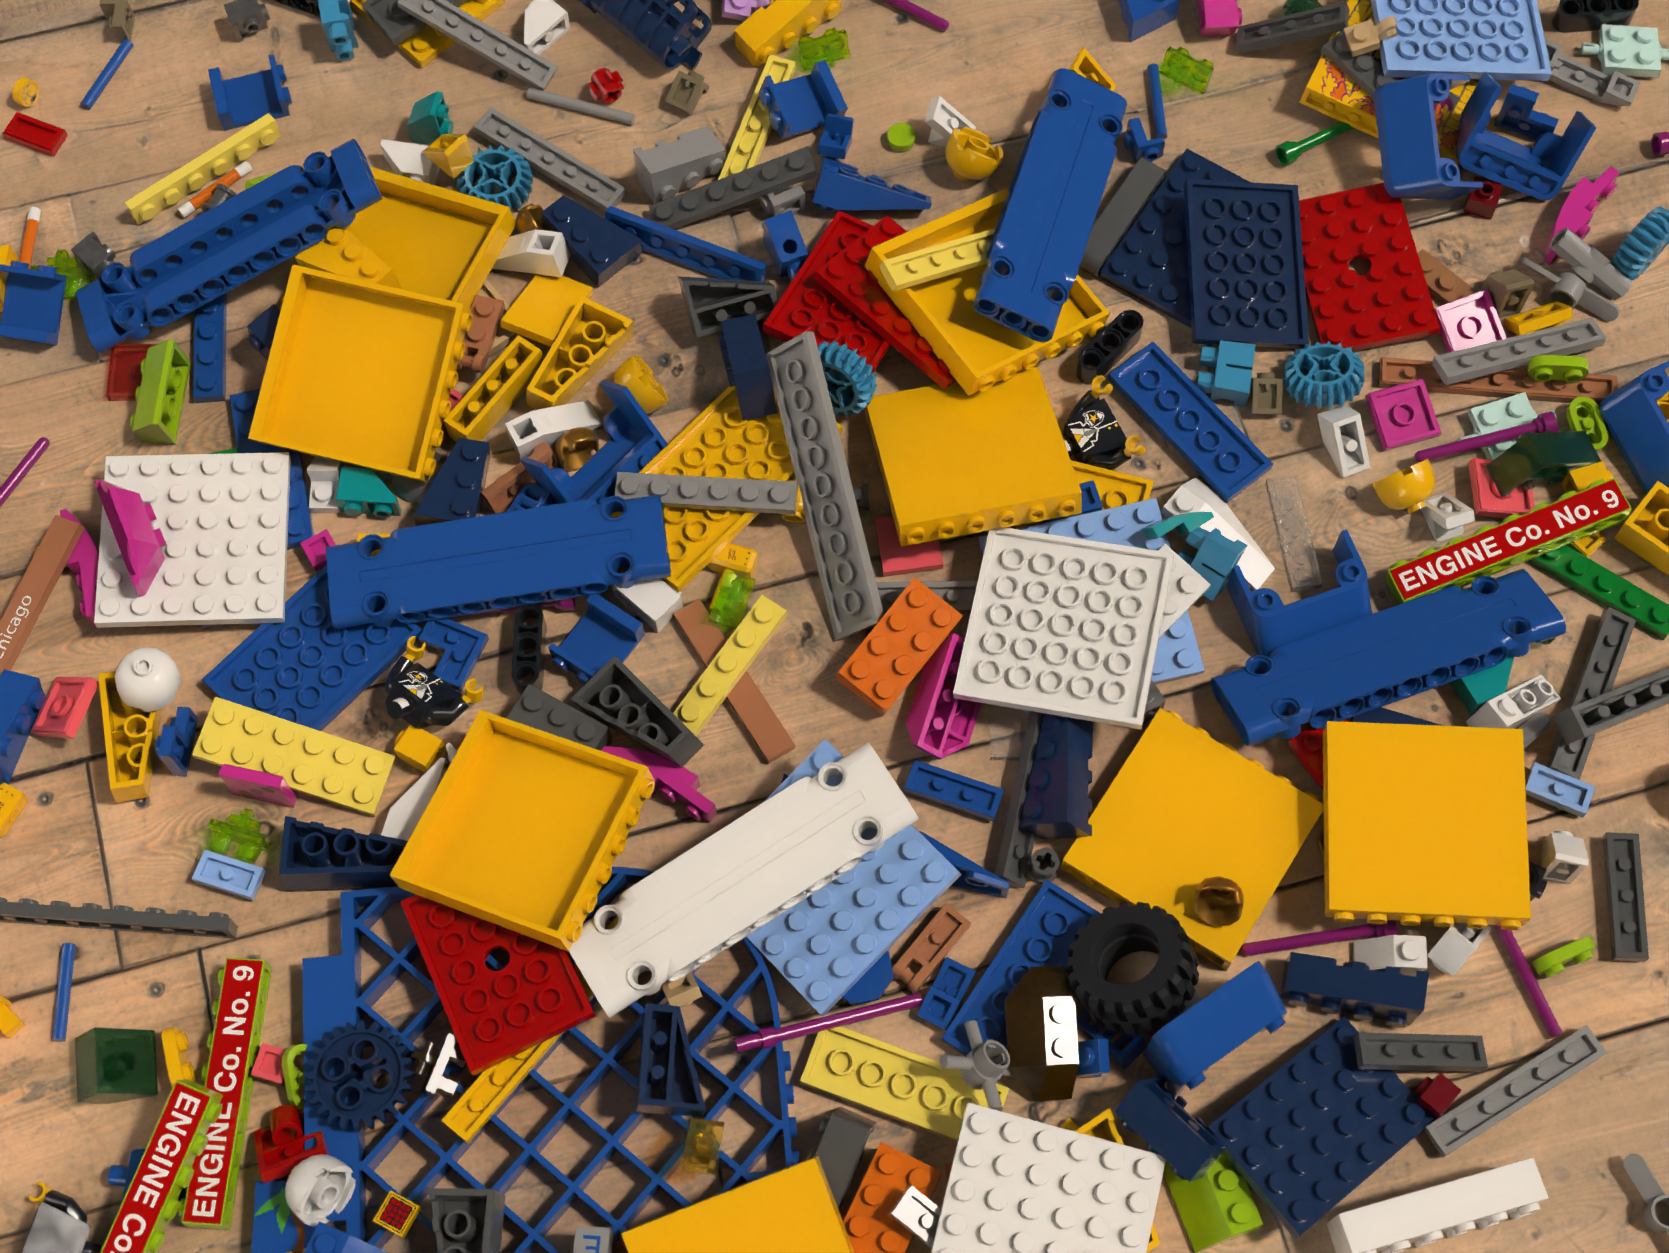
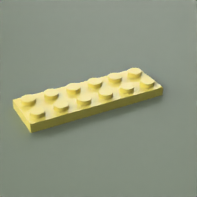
(305, 757)
(891, 1081)

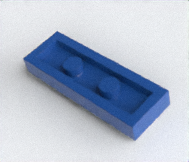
(953, 790)

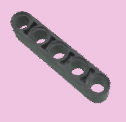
(1121, 214)

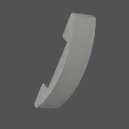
(1589, 82)

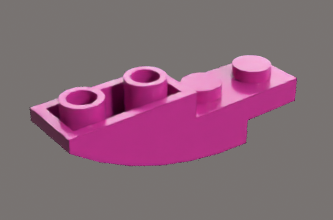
(1579, 207)
(85, 567)
(674, 781)

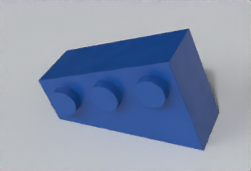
(1147, 15)

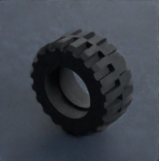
(1143, 1001)

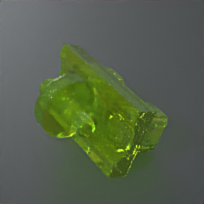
(829, 47)
(1186, 70)
(75, 276)
(732, 600)
(250, 841)

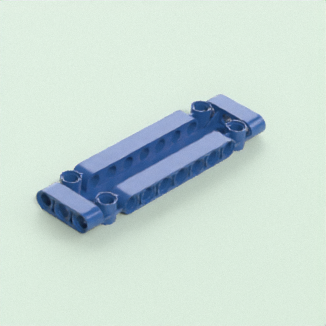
(1051, 206)
(227, 245)
(497, 561)
(1387, 656)

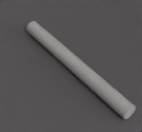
(581, 106)

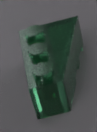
(1541, 458)

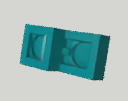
(1183, 523)

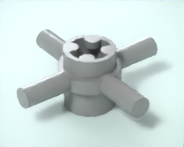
(982, 1065)

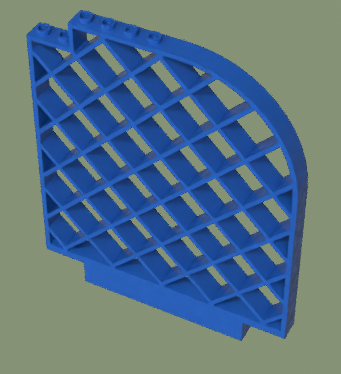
(335, 997)

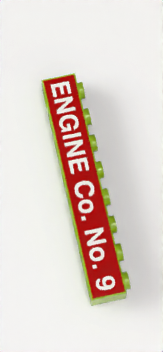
(1511, 542)
(231, 1059)
(164, 1169)

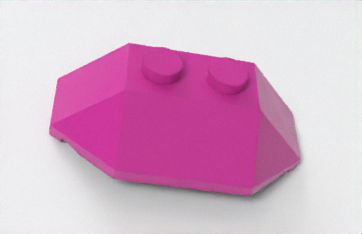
(134, 533)
(936, 718)

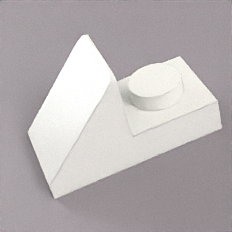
(943, 120)
(324, 485)
(1446, 516)

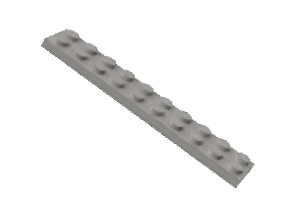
(825, 486)

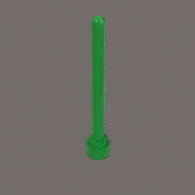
(1290, 151)

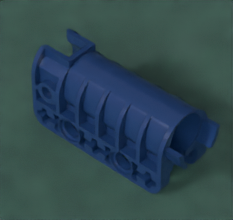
(658, 27)

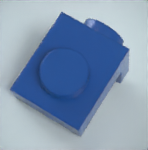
(836, 136)
(1139, 145)
(1093, 1058)

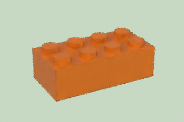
(898, 646)
(887, 1177)

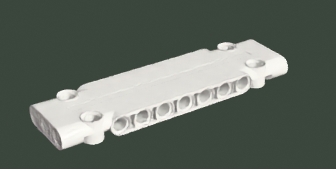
(740, 878)

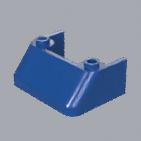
(1410, 139)
(1532, 170)
(1641, 426)
(629, 450)
(1275, 624)
(1215, 1028)

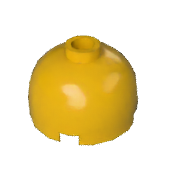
(971, 154)
(638, 378)
(1407, 487)

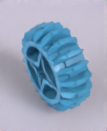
(496, 172)
(1643, 244)
(1330, 374)
(847, 378)

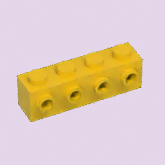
(494, 391)

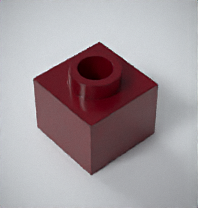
(1485, 200)
(1437, 1094)

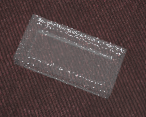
(1004, 733)

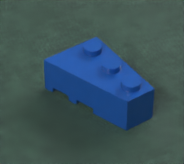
(19, 705)

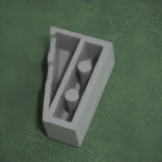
(678, 164)

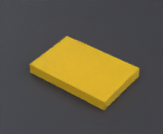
(544, 307)

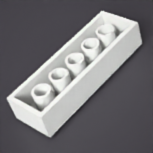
(1439, 1210)

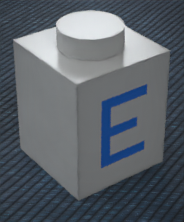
(593, 1240)

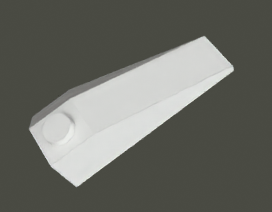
(1198, 497)

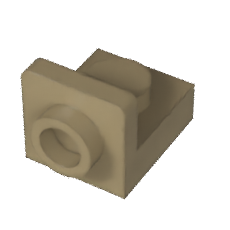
(120, 18)
(686, 91)
(1266, 394)

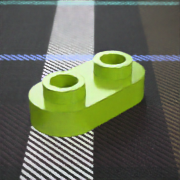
(1558, 367)
(1592, 423)
(1554, 961)
(294, 1075)

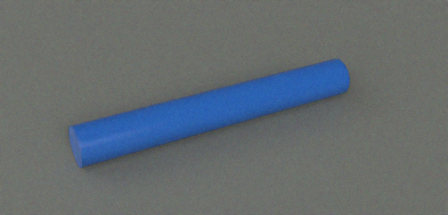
(106, 74)
(1157, 101)
(63, 992)

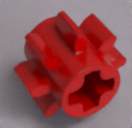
(606, 85)

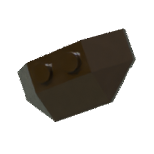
(1043, 1033)

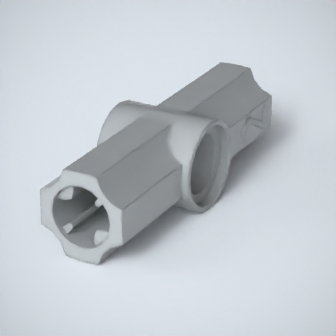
(1590, 264)

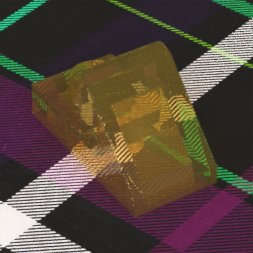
(702, 1147)

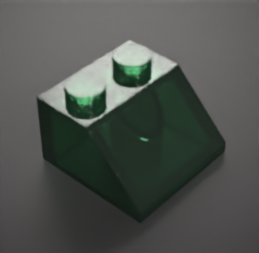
(115, 1065)

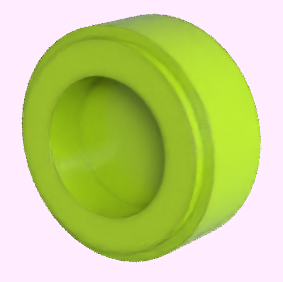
(901, 137)

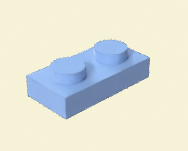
(1559, 789)
(228, 875)

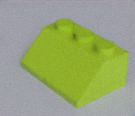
(161, 394)
(1214, 1206)

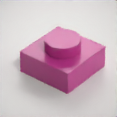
(316, 547)

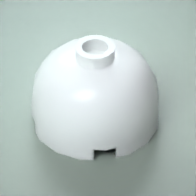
(147, 679)
(318, 1188)

